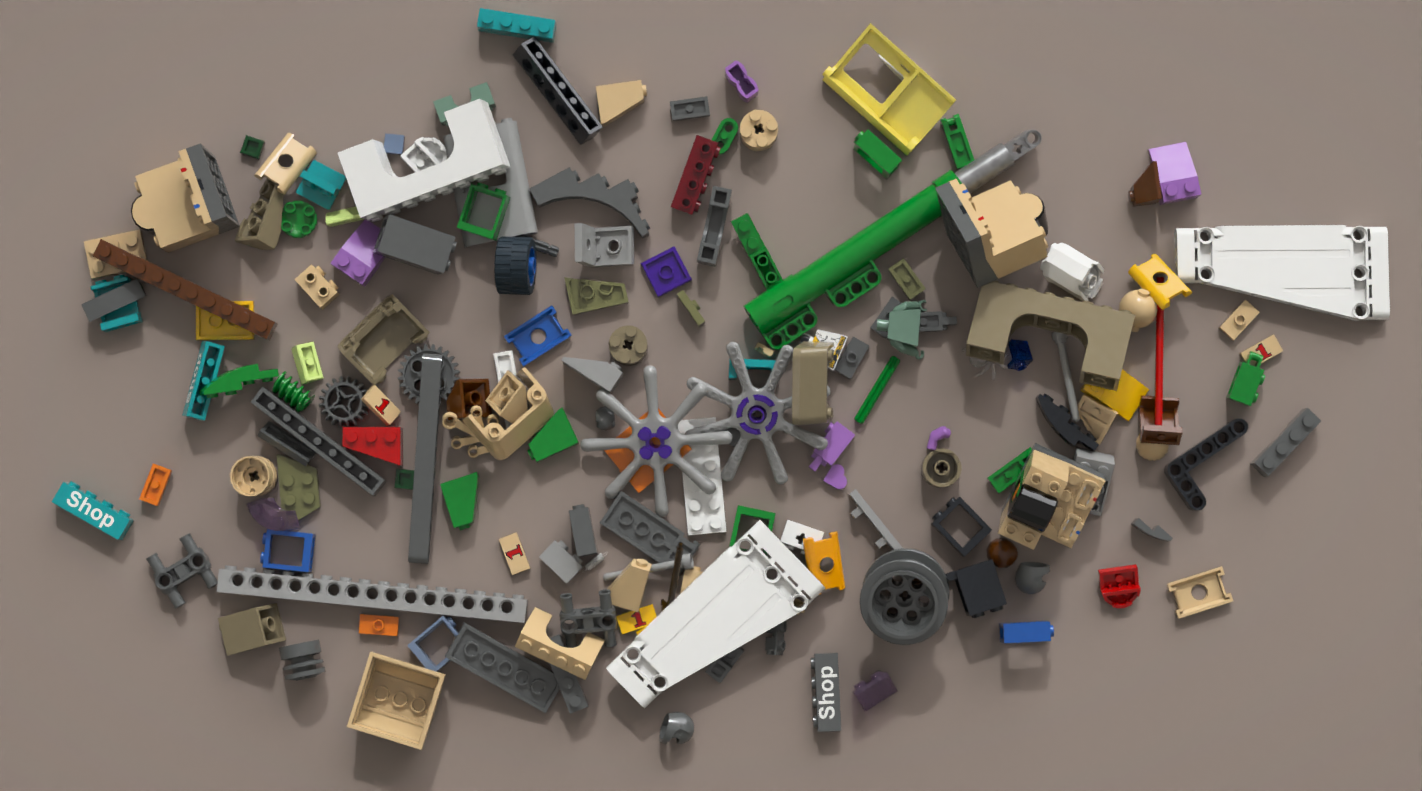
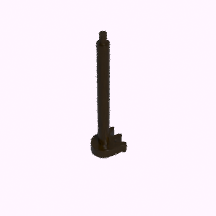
(674, 580)

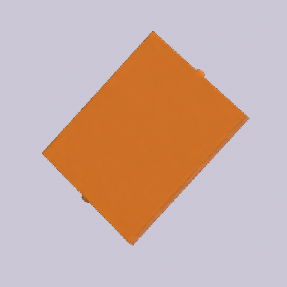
(624, 456)

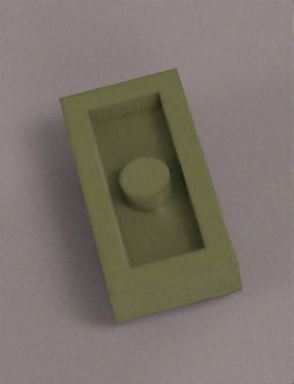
(906, 279)
(692, 307)

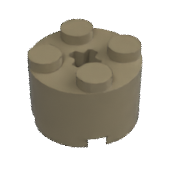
(627, 356)
(949, 461)

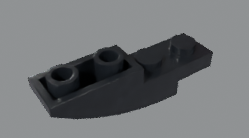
(1058, 420)

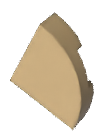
(764, 350)

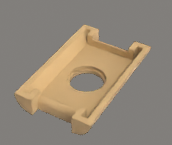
(286, 176)
(1214, 596)

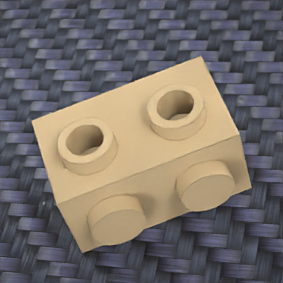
(317, 287)

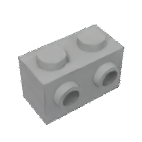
(562, 561)

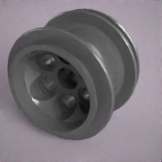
(900, 627)

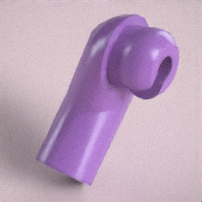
(936, 435)

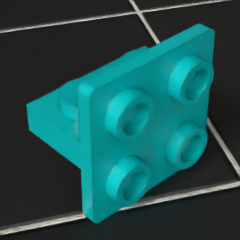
(321, 184)

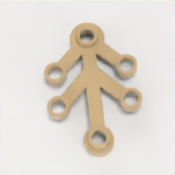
(461, 425)

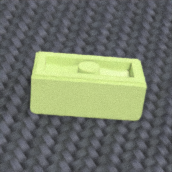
(342, 217)
(307, 363)

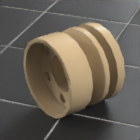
(244, 481)

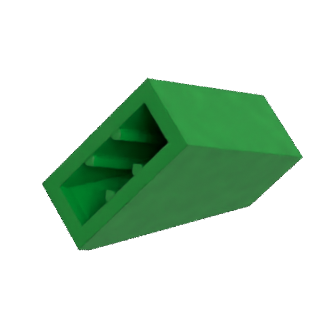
(553, 438)
(461, 499)

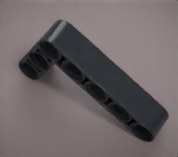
(1199, 457)

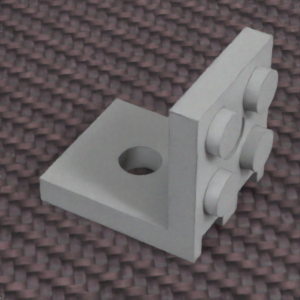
(594, 245)

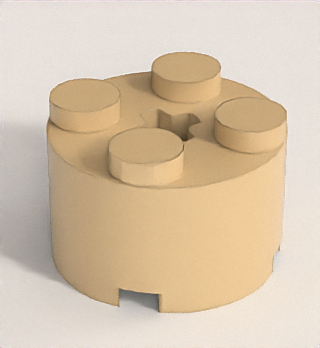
(754, 120)

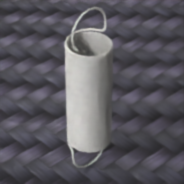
(594, 562)

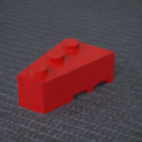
(378, 442)

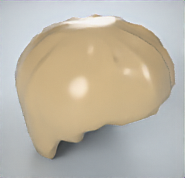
(1151, 451)

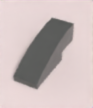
(113, 300)

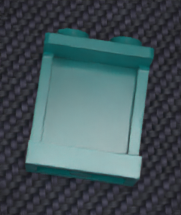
(123, 316)
(755, 364)

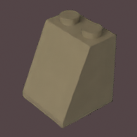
(251, 629)

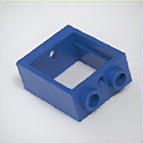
(308, 550)
(1026, 632)

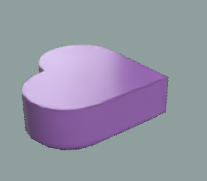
(835, 477)

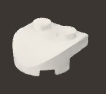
(424, 154)

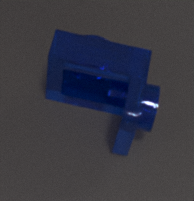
(1020, 355)

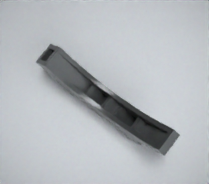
(566, 186)

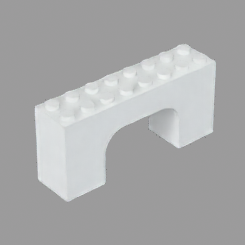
(474, 157)

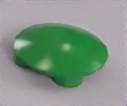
(298, 219)

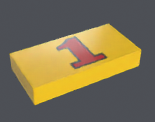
(635, 620)

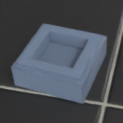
(394, 144)

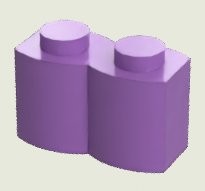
(745, 85)

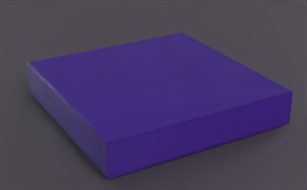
(666, 271)

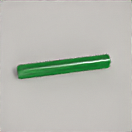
(877, 389)

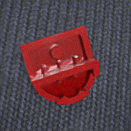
(1119, 585)

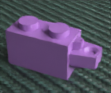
(838, 438)

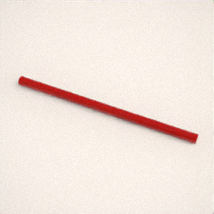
(1159, 362)

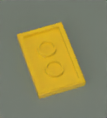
(216, 328)

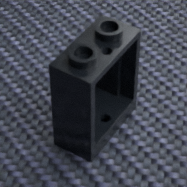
(979, 536)

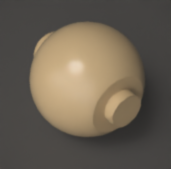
(1141, 305)

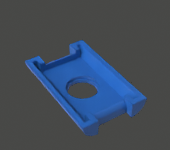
(522, 335)

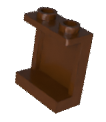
(1169, 432)

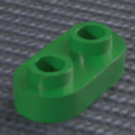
(725, 137)

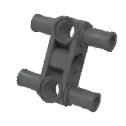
(182, 571)
(588, 619)

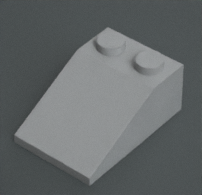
(599, 372)

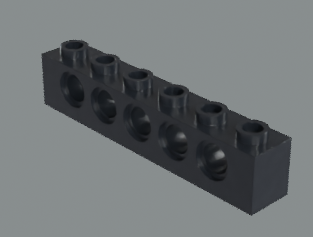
(557, 90)

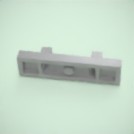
(864, 508)

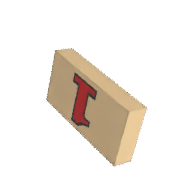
(1268, 348)
(380, 405)
(514, 553)

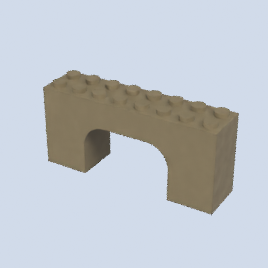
(1100, 329)

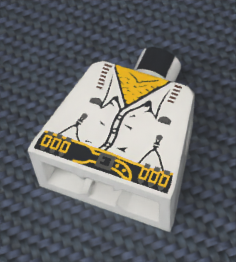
(824, 336)

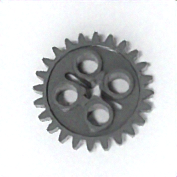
(411, 377)

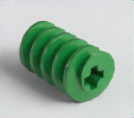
(292, 393)

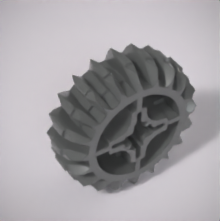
(336, 405)

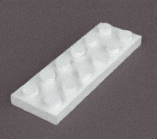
(703, 511)

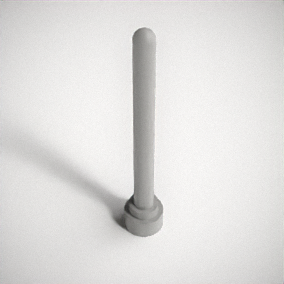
(1060, 340)
(686, 562)

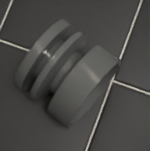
(302, 660)

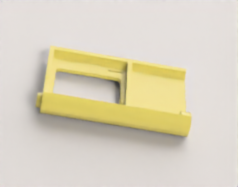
(908, 110)

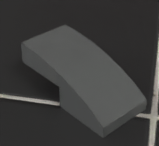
(1157, 532)
(722, 666)

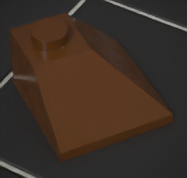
(1146, 188)
(467, 394)

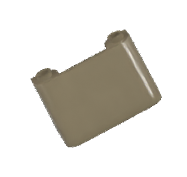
(382, 338)

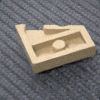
(1096, 416)

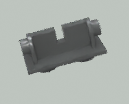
(776, 644)

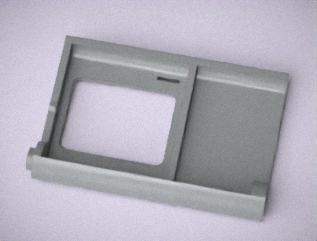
(519, 216)

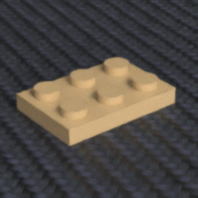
(128, 241)

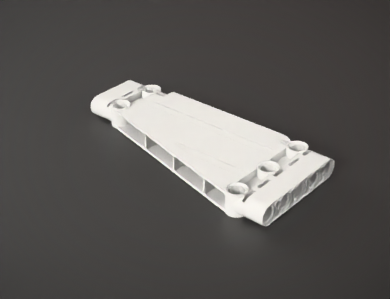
(1293, 265)
(717, 614)

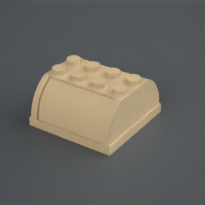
(396, 700)

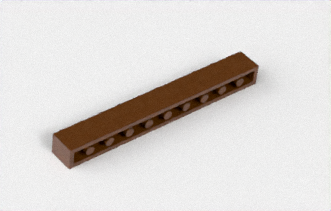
(185, 289)

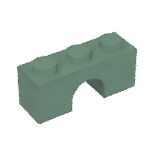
(477, 92)

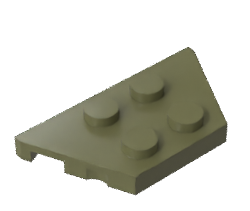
(298, 487)

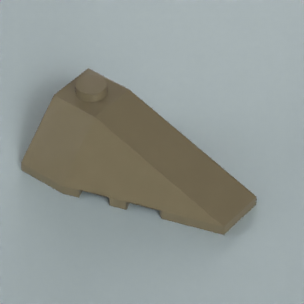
(264, 222)

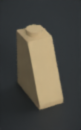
(619, 99)
(630, 585)

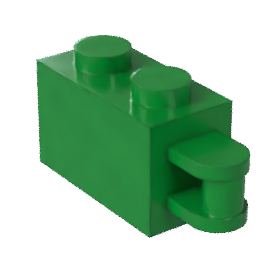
(1247, 380)

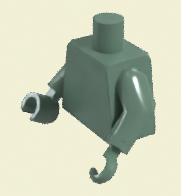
(904, 327)

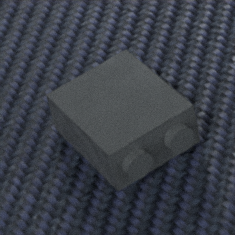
(583, 530)

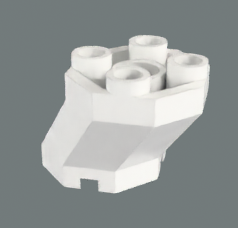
(1072, 271)

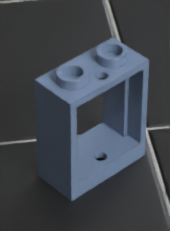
(420, 653)

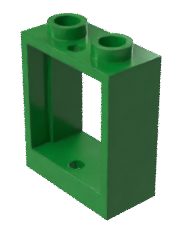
(876, 153)
(468, 206)
(754, 513)

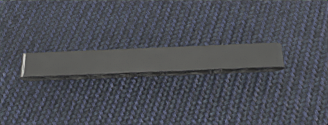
(425, 458)

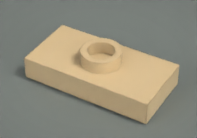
(1239, 320)

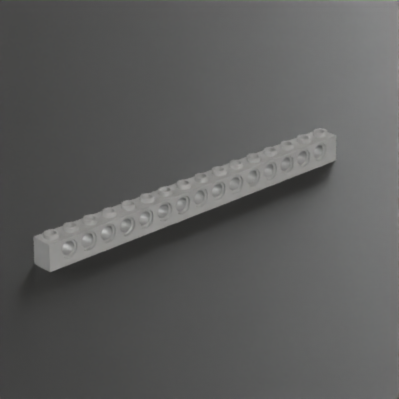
(227, 584)

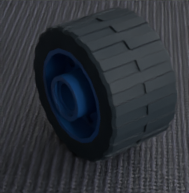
(515, 265)

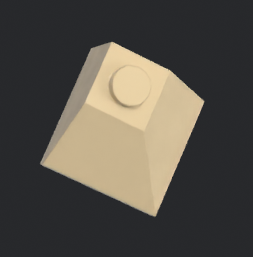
(509, 398)

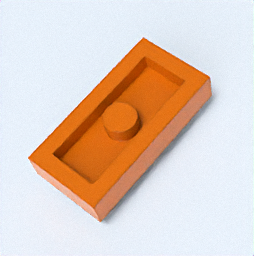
(155, 484)
(379, 625)

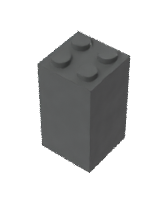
(414, 245)

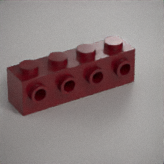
(694, 175)

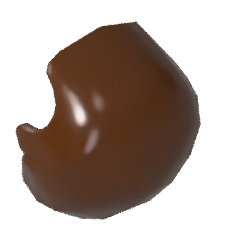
(1002, 552)

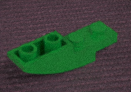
(756, 251)
(231, 380)

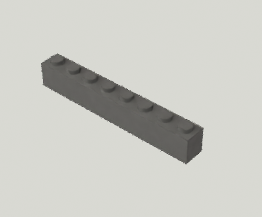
(318, 441)

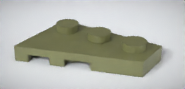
(594, 295)

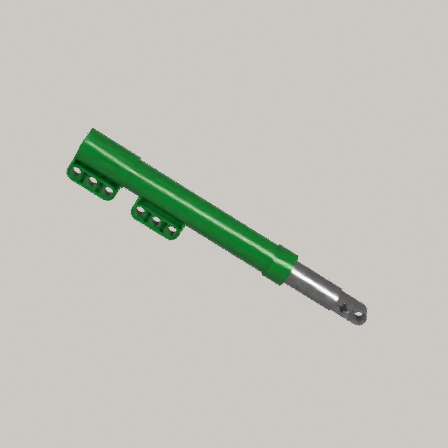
(853, 259)

